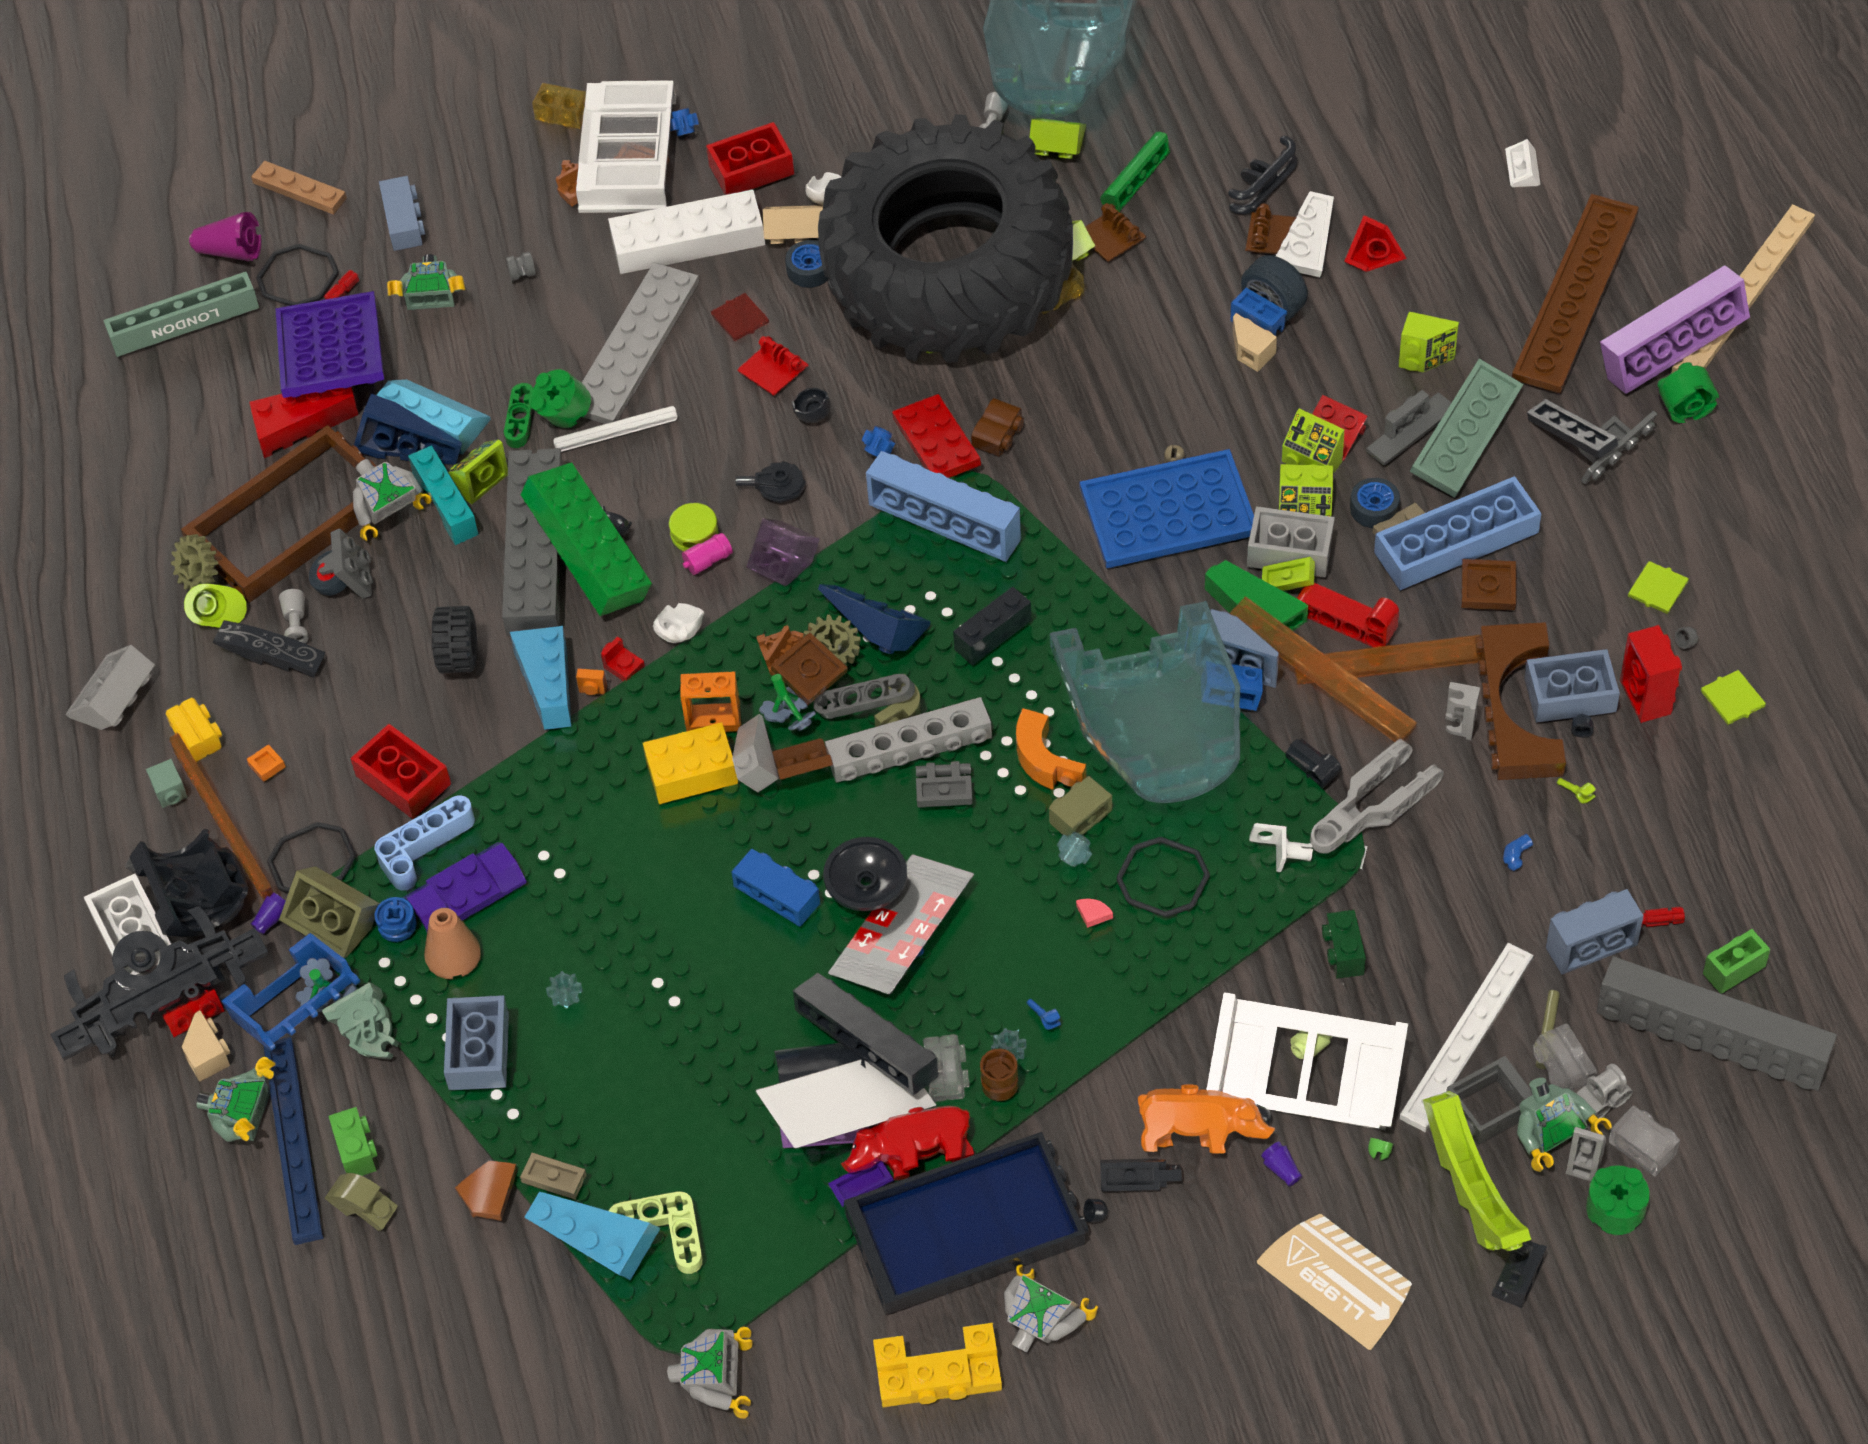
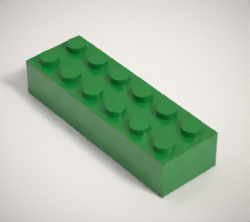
(585, 539)

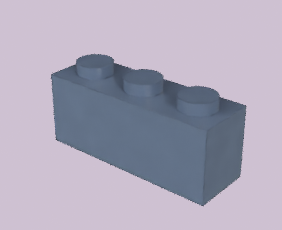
(402, 212)

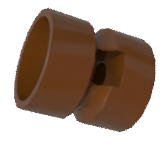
(999, 1074)

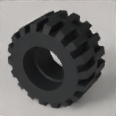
(454, 639)

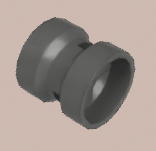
(515, 266)

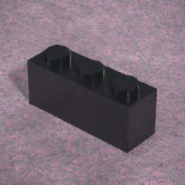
(992, 625)

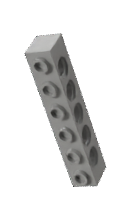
(895, 739)

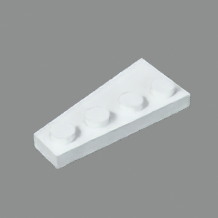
(1308, 235)

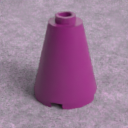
(229, 238)

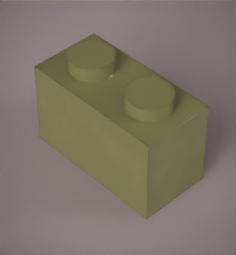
(1080, 807)

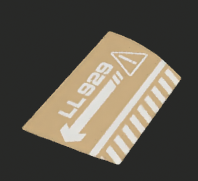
(1338, 1278)

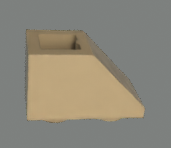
(1252, 343)
(203, 1050)

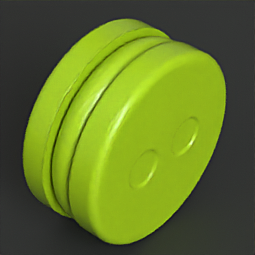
(692, 525)

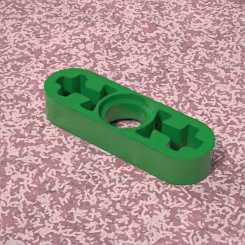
(524, 423)

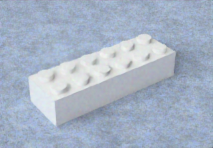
(687, 231)

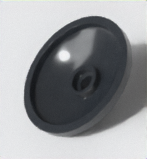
(861, 862)

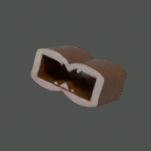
(996, 427)

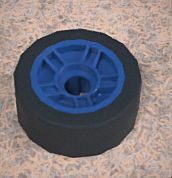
(805, 264)
(1364, 500)

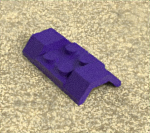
(468, 884)

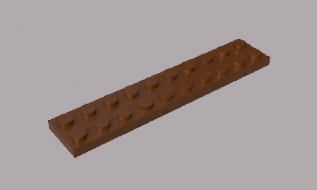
(1575, 293)

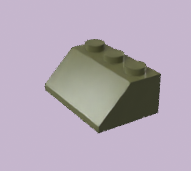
(328, 910)

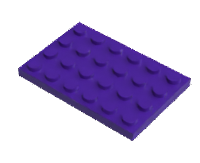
(329, 344)

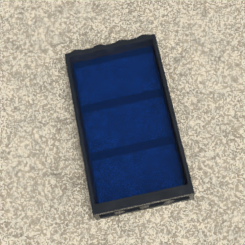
(965, 1222)

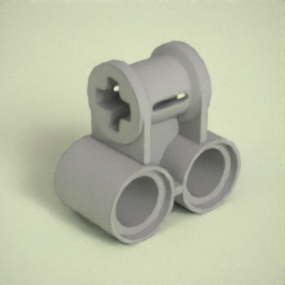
(1606, 1090)

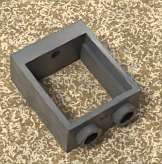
(1511, 1082)

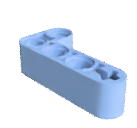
(452, 818)

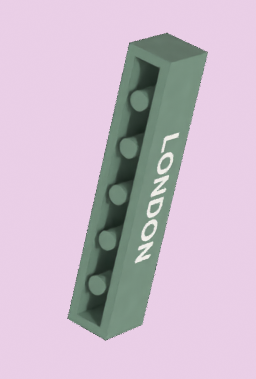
(181, 314)

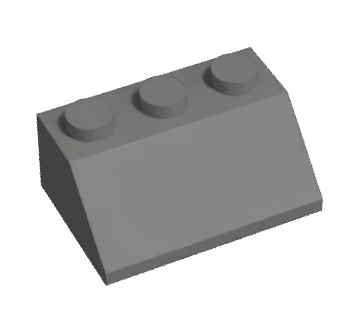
(1289, 536)
(111, 688)

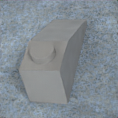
(754, 756)
(1585, 1154)

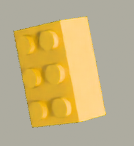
(690, 763)

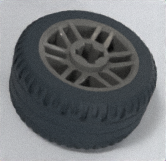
(1276, 282)

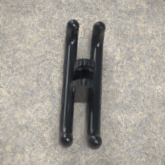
(1264, 177)

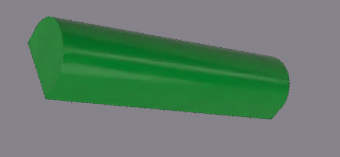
(1137, 171)

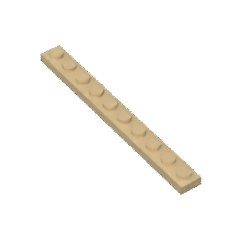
(1760, 272)

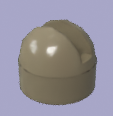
(1180, 454)

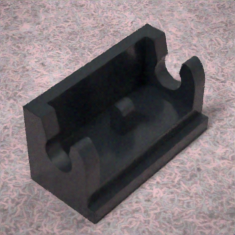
(1519, 1273)

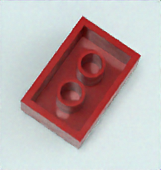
(750, 159)
(1650, 673)
(400, 771)

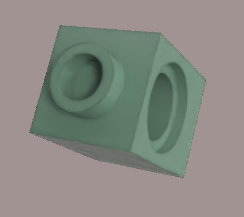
(166, 783)

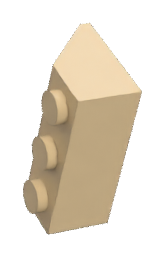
(791, 223)

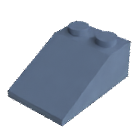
(1247, 647)

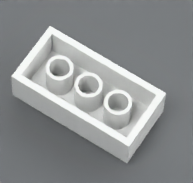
(124, 910)

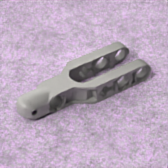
(1346, 821)

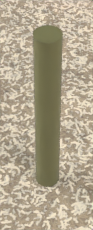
(1549, 1016)

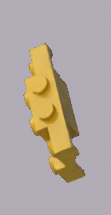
(938, 1374)

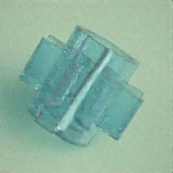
(1074, 849)
(564, 989)
(1010, 1038)

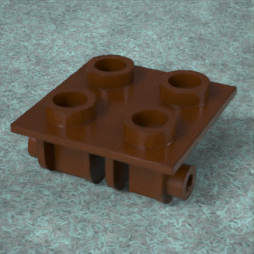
(1267, 230)
(1113, 233)

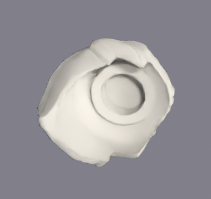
(678, 623)

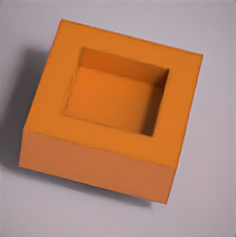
(591, 681)
(266, 763)

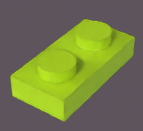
(1290, 574)

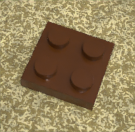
(1488, 584)
(809, 668)

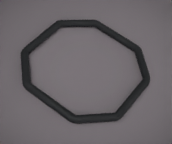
(287, 249)
(299, 832)
(1150, 908)

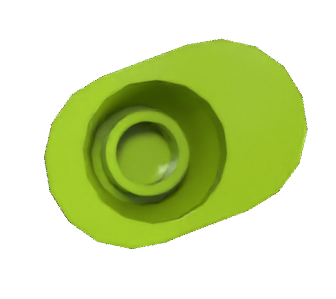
(213, 604)

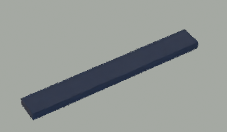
(293, 1144)

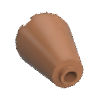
(450, 945)

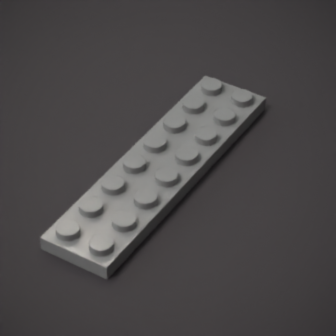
(637, 340)

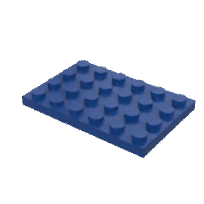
(1167, 508)

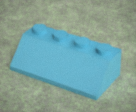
(444, 413)

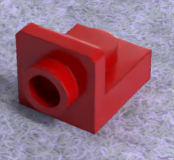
(620, 660)

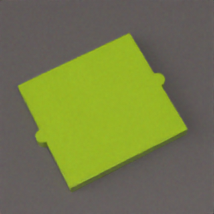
(1658, 587)
(1733, 697)

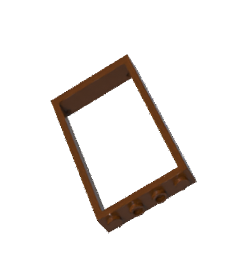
(259, 485)

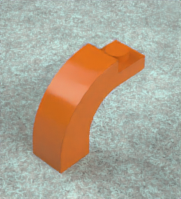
(1037, 760)

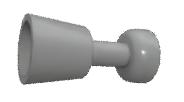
(994, 108)
(293, 609)

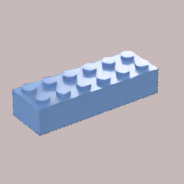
(943, 506)
(1457, 532)

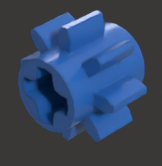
(683, 122)
(878, 441)

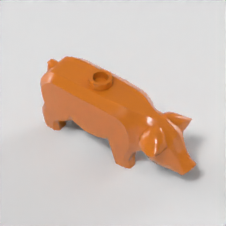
(1198, 1113)

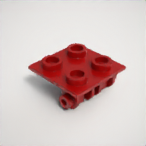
(772, 366)
(1343, 417)

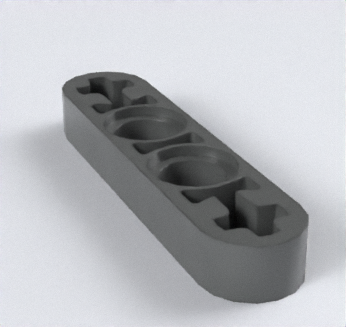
(863, 692)

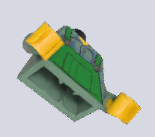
(427, 285)
(239, 1102)
(1551, 1119)

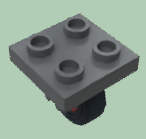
(342, 567)

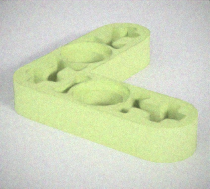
(675, 1219)

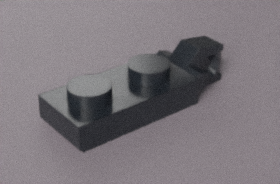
(1137, 1174)

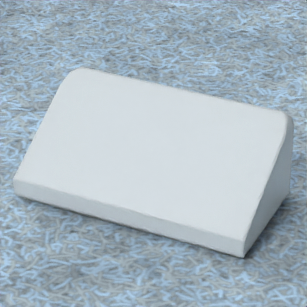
(1522, 165)

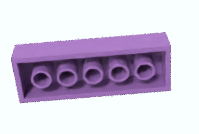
(1675, 329)

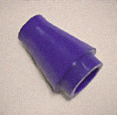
(268, 913)
(1280, 1161)

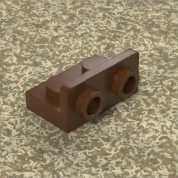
(801, 758)

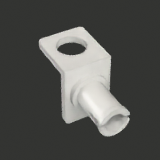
(1283, 848)

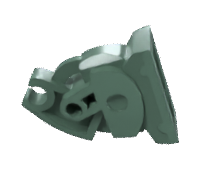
(364, 1021)

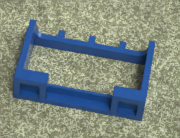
(243, 1003)

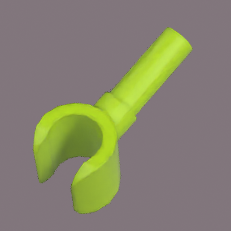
(1583, 794)

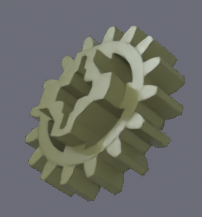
(194, 561)
(840, 635)

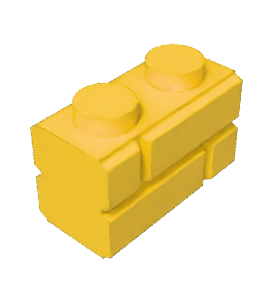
(194, 728)

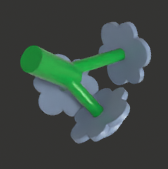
(775, 711)
(316, 975)

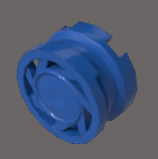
(395, 918)

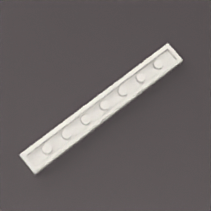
(1468, 1032)

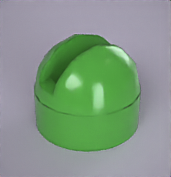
(1377, 1145)

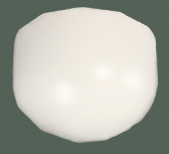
(816, 188)

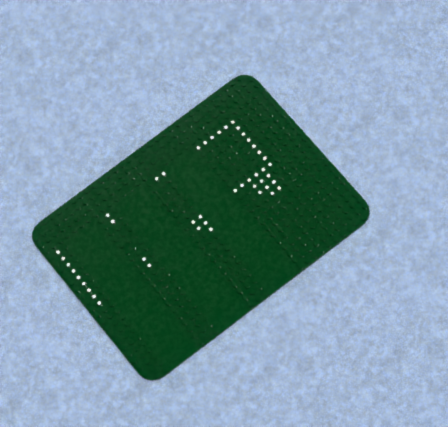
(698, 980)

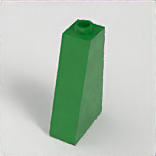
(1231, 584)

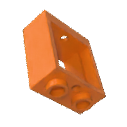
(720, 685)

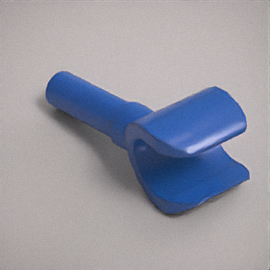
(1049, 1019)

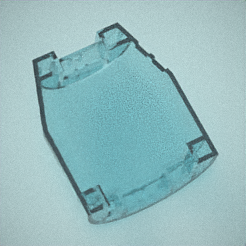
(1053, 53)
(1161, 713)

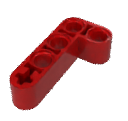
(1351, 618)

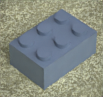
(1571, 685)
(1594, 931)
(476, 1042)

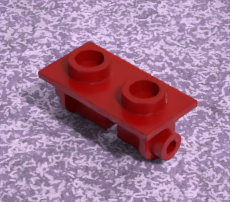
(181, 1016)

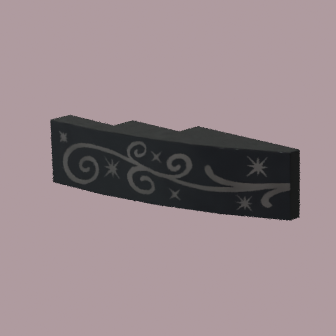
(268, 646)

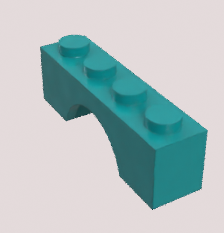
(452, 508)

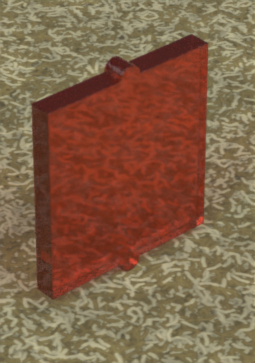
(739, 317)

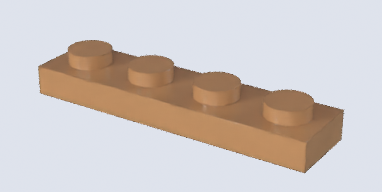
(299, 187)

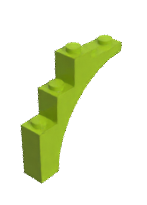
(1457, 1152)

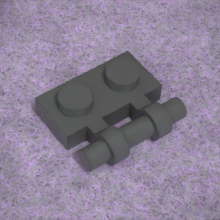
(943, 790)

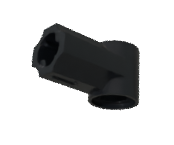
(1314, 764)

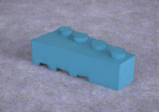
(545, 669)
(600, 1234)

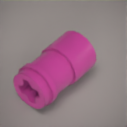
(707, 553)

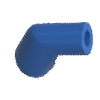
(1513, 851)

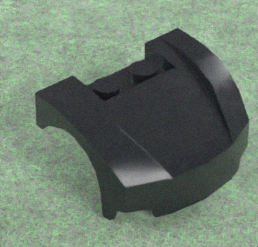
(192, 878)

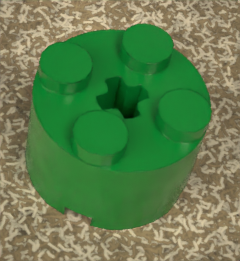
(1688, 393)
(560, 398)
(1617, 1199)

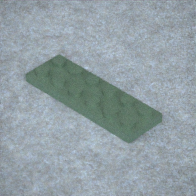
(1466, 428)

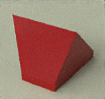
(1373, 246)

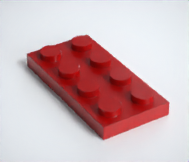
(936, 437)

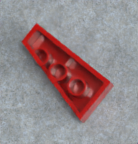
(287, 419)

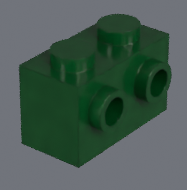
(1345, 944)

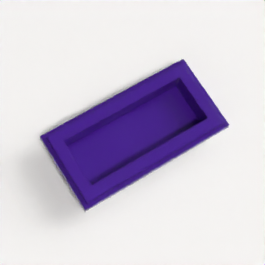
(860, 1182)

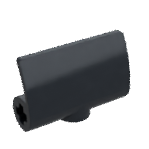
(812, 1059)

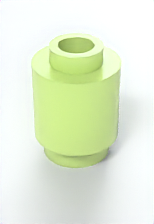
(1299, 1043)

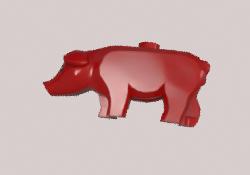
(910, 1138)

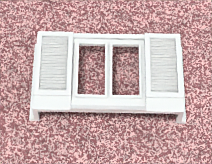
(1370, 1068)

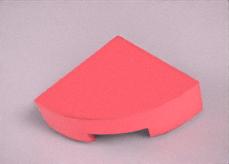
(1093, 911)

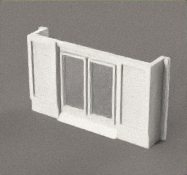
(624, 146)

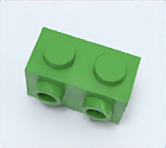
(1736, 961)
(352, 1142)

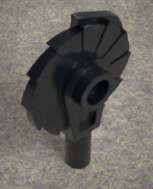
(776, 482)

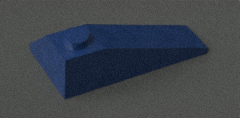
(397, 432)
(879, 624)

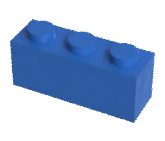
(776, 887)

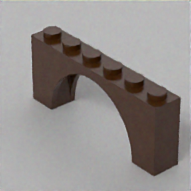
(1515, 750)

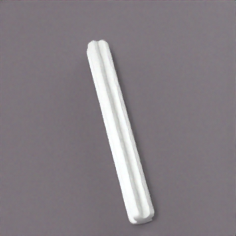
(616, 428)

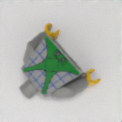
(383, 492)
(1041, 1311)
(710, 1368)

